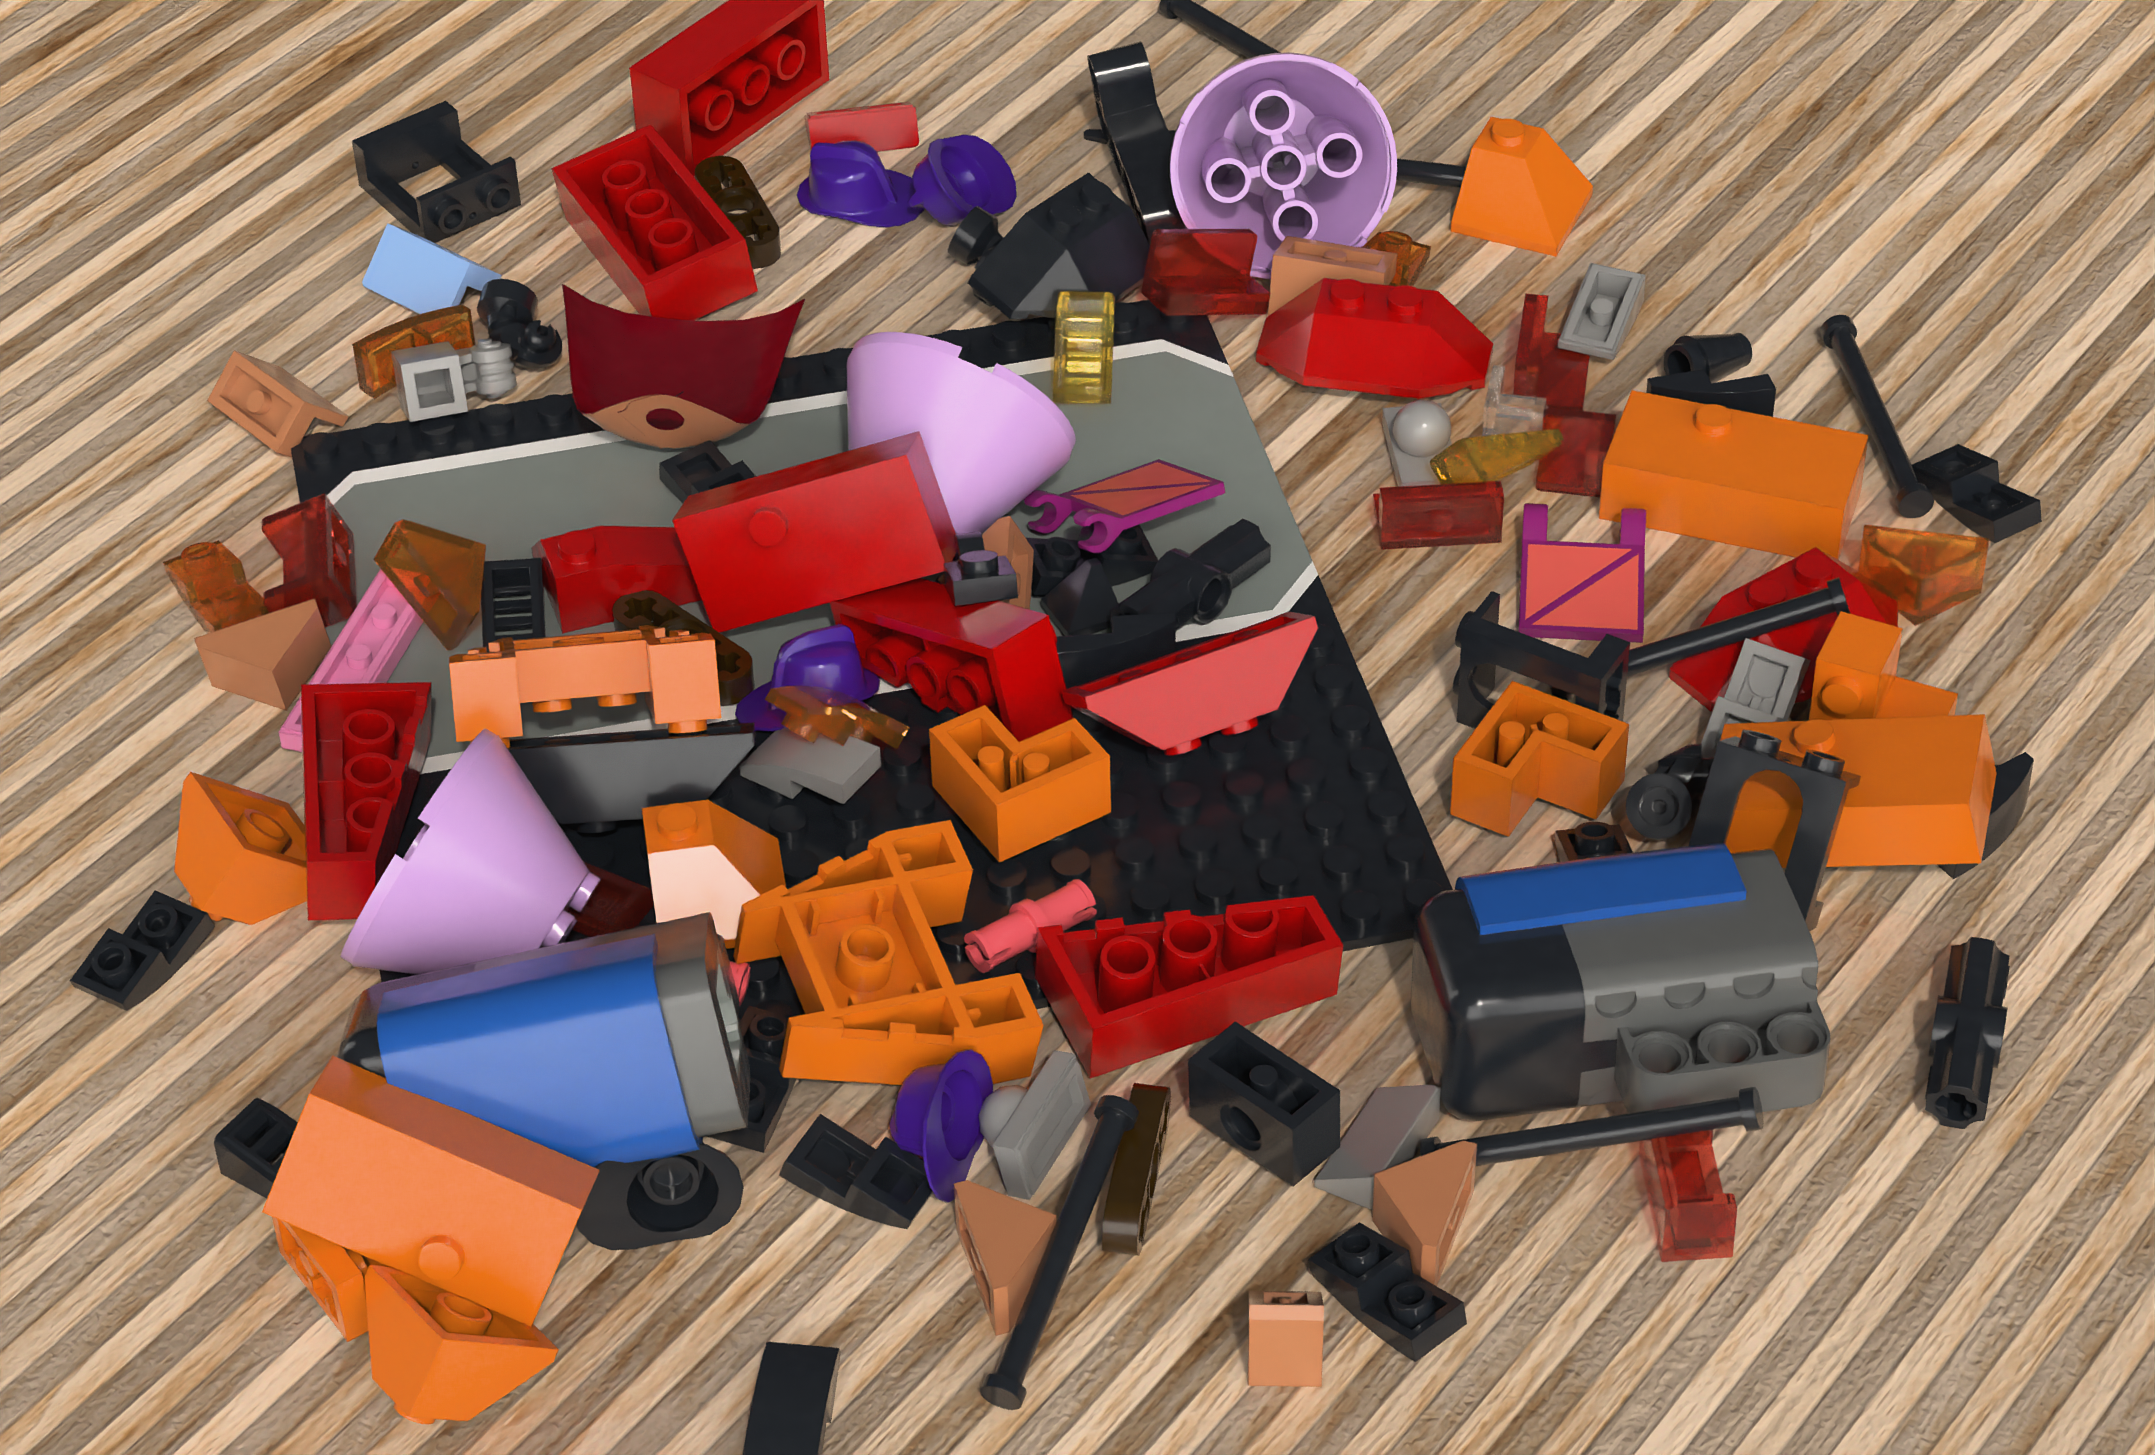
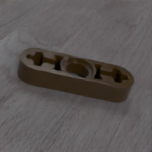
(742, 195)
(733, 661)
(1136, 1171)

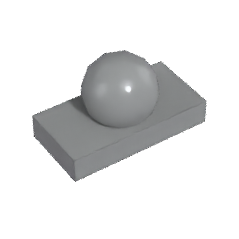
(1413, 438)
(1034, 1123)

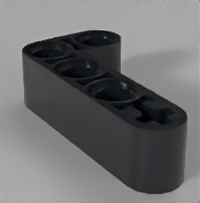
(1136, 134)

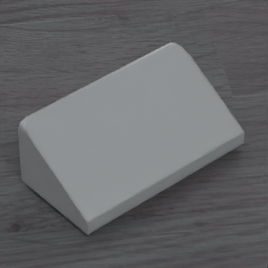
(1380, 1138)

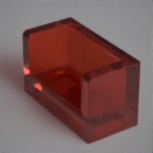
(315, 557)
(1687, 1198)

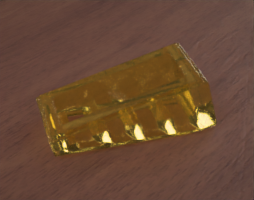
(1084, 347)
(1493, 456)

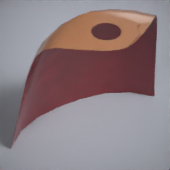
(636, 364)

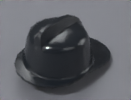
(661, 1199)

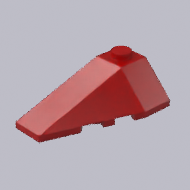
(600, 564)

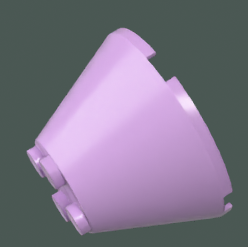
(1285, 153)
(982, 430)
(479, 878)

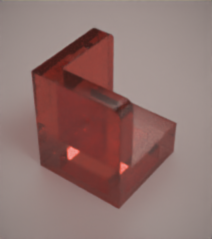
(1578, 462)

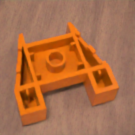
(614, 665)
(874, 973)

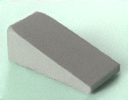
(1603, 311)

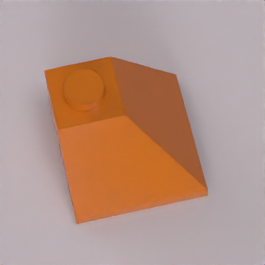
(1520, 189)
(239, 851)
(708, 862)
(444, 1352)

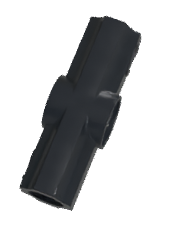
(1201, 581)
(1967, 1033)

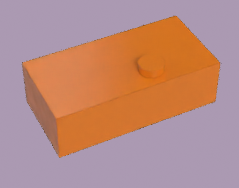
(1733, 475)
(1917, 799)
(430, 1190)

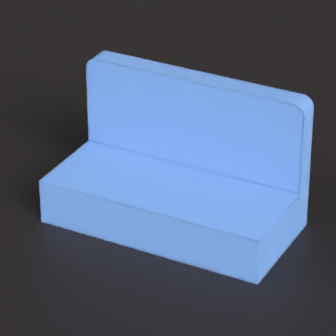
(421, 272)

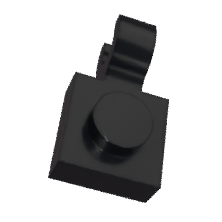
(979, 573)

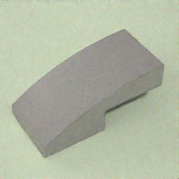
(1759, 690)
(791, 763)

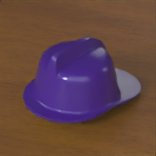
(960, 176)
(853, 185)
(815, 659)
(940, 1118)

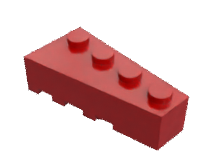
(961, 653)
(358, 783)
(1185, 978)

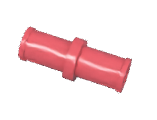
(1018, 929)

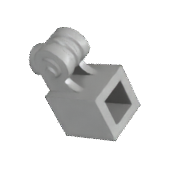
(437, 376)

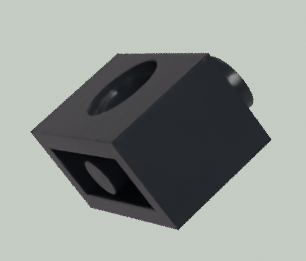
(1264, 1103)

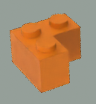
(1859, 677)
(1534, 750)
(1017, 790)

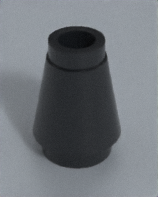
(1715, 354)

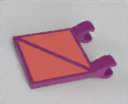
(1123, 501)
(1582, 586)

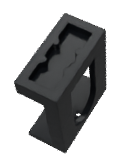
(422, 144)
(1595, 680)
(1823, 794)

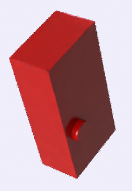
(730, 75)
(654, 228)
(816, 532)

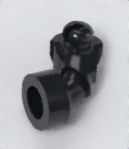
(975, 240)
(509, 316)
(1662, 802)

